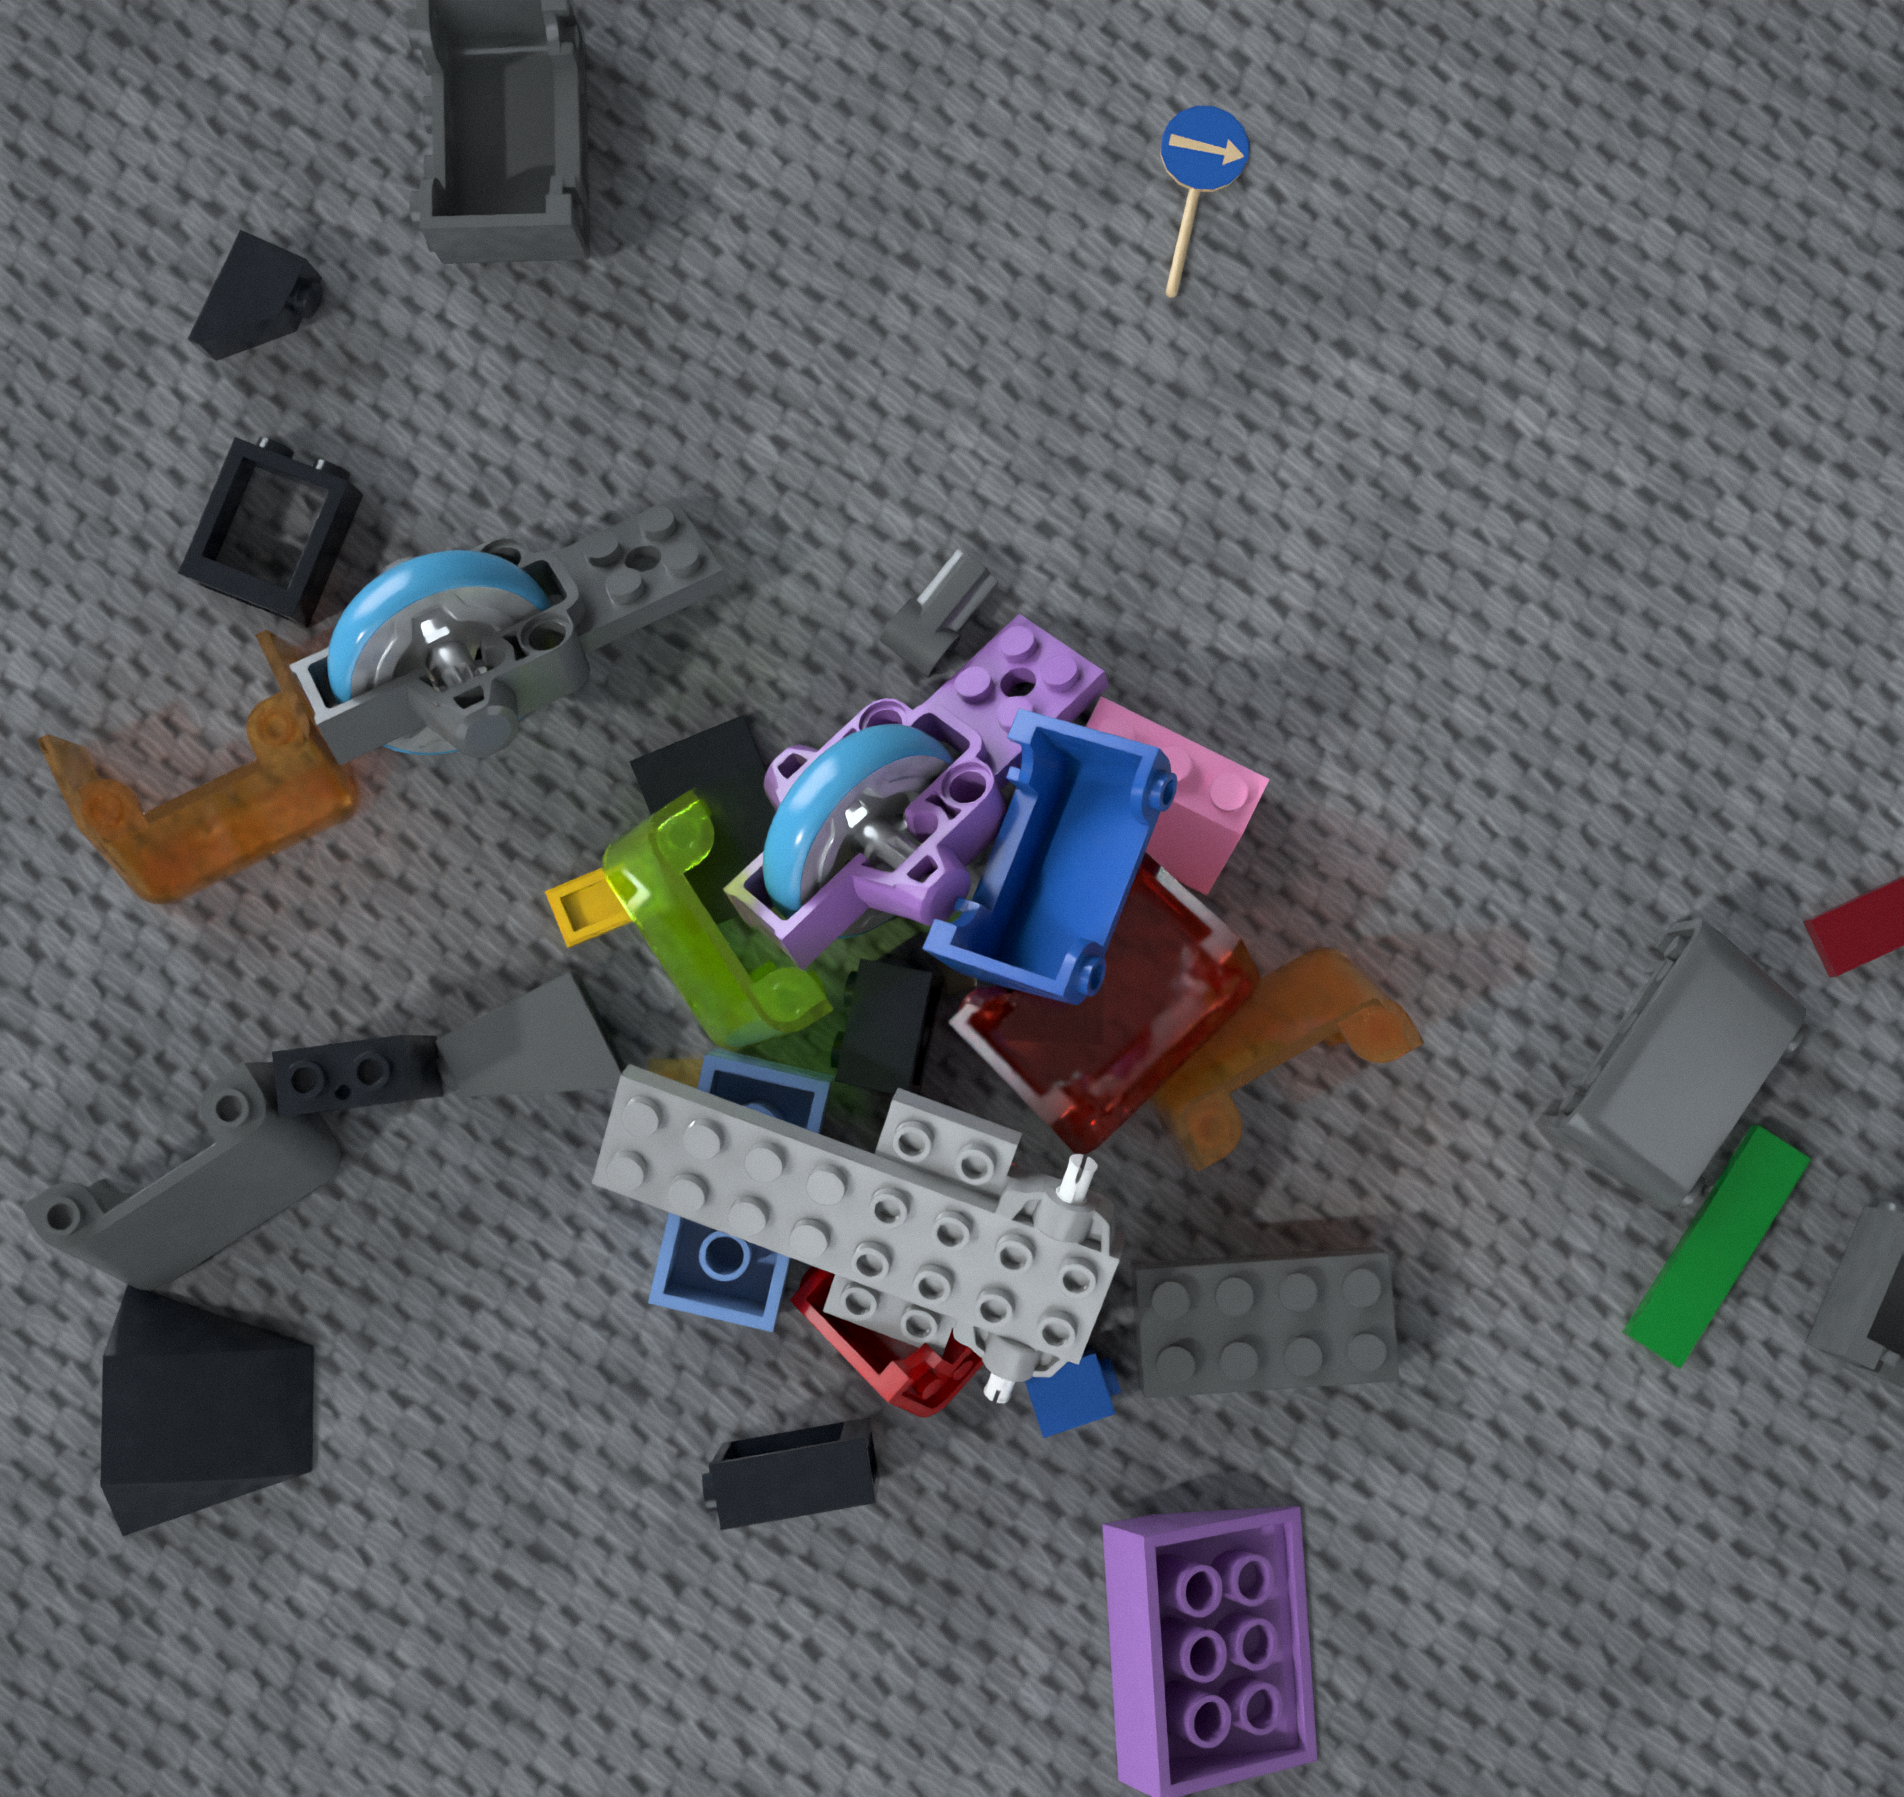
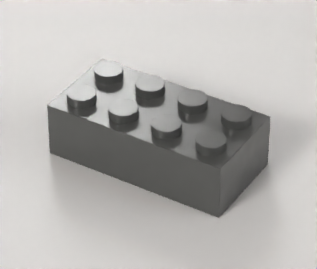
(1264, 1322)

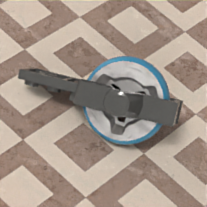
(438, 608)

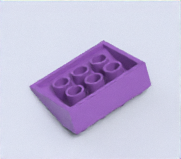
(1206, 1647)

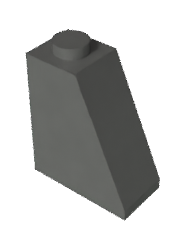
(534, 1045)

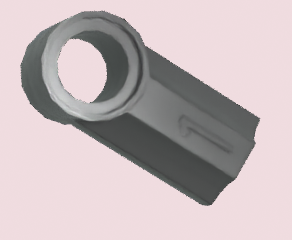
(933, 621)

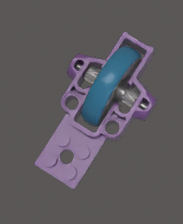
(891, 763)

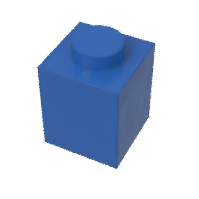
(1074, 1394)

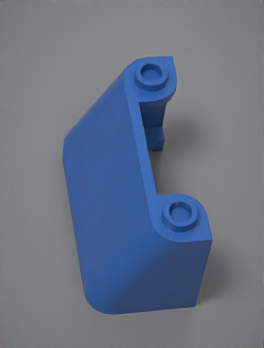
(1059, 861)

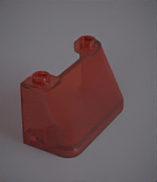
(1164, 995)

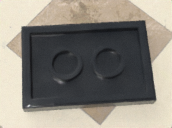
(731, 780)

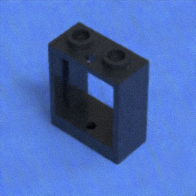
(320, 551)
(356, 1074)
(792, 1474)

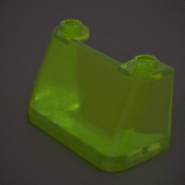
(730, 1004)

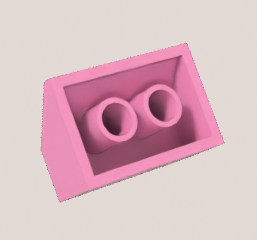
(1210, 800)

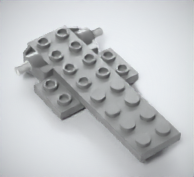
(917, 1233)

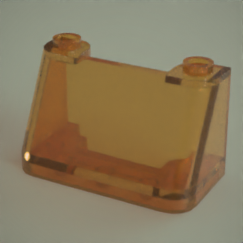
(1293, 1009)

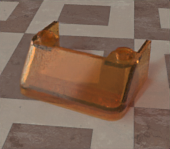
(228, 822)

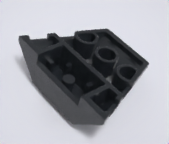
(198, 1410)

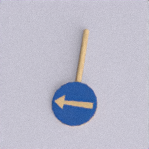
(1204, 153)

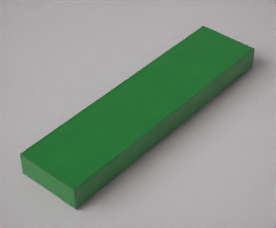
(1716, 1246)

